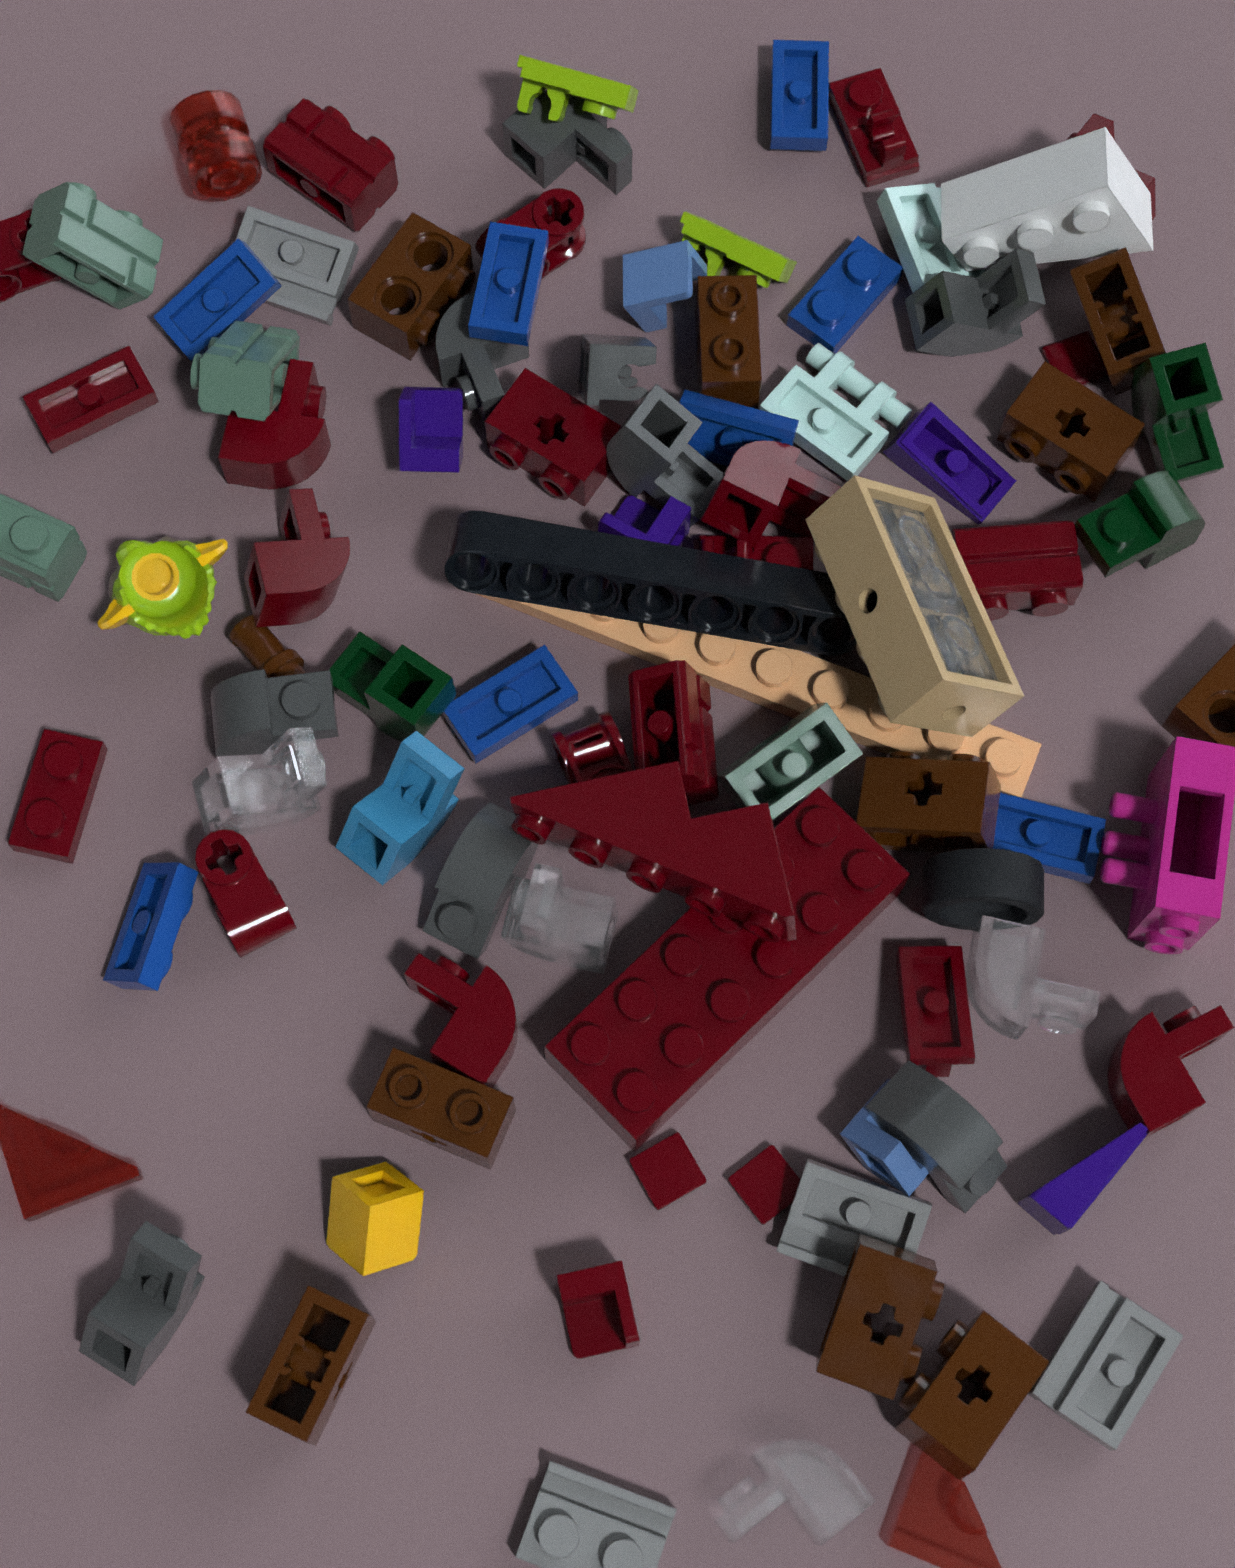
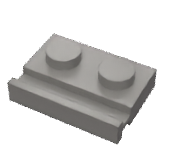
(303, 259)
(837, 1206)
(1106, 1365)
(593, 1524)

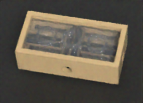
(913, 608)

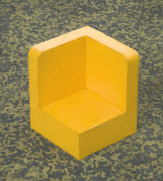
(374, 1218)

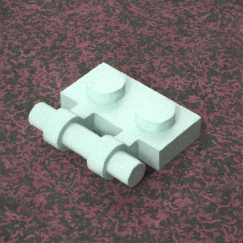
(830, 426)

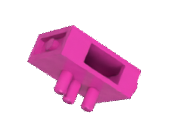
(1179, 845)

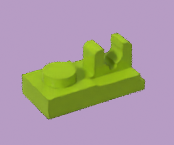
(600, 94)
(725, 244)

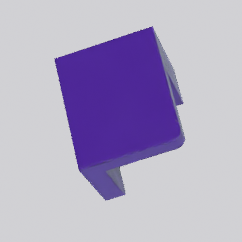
(431, 429)
(647, 523)

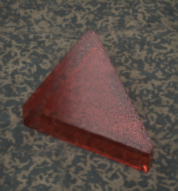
(56, 1169)
(941, 1521)

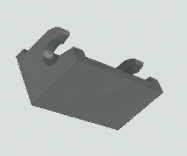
(606, 370)

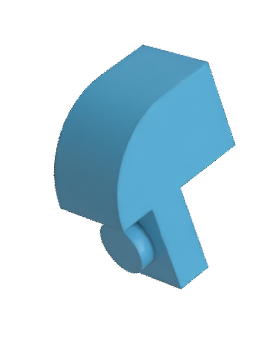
(404, 812)

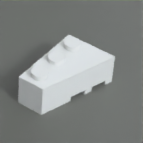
(1054, 202)

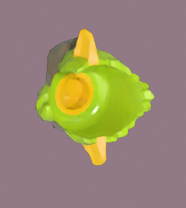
(163, 586)

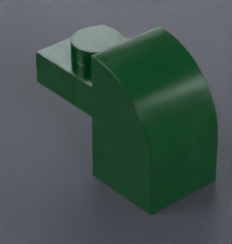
(1173, 402)
(1141, 525)
(393, 689)

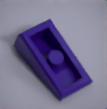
(949, 463)
(1071, 1193)

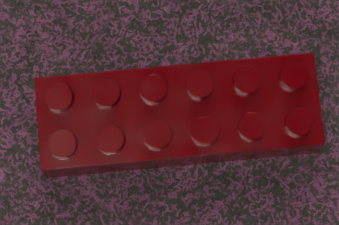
(716, 984)

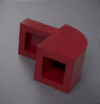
(285, 445)
(766, 487)
(301, 574)
(483, 1020)
(1147, 1069)

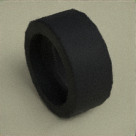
(980, 882)

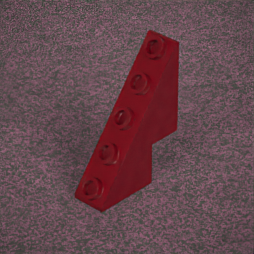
(646, 830)

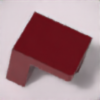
(598, 1310)

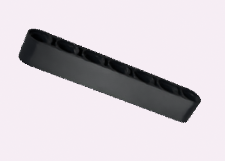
(646, 582)

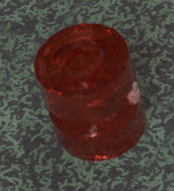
(215, 145)

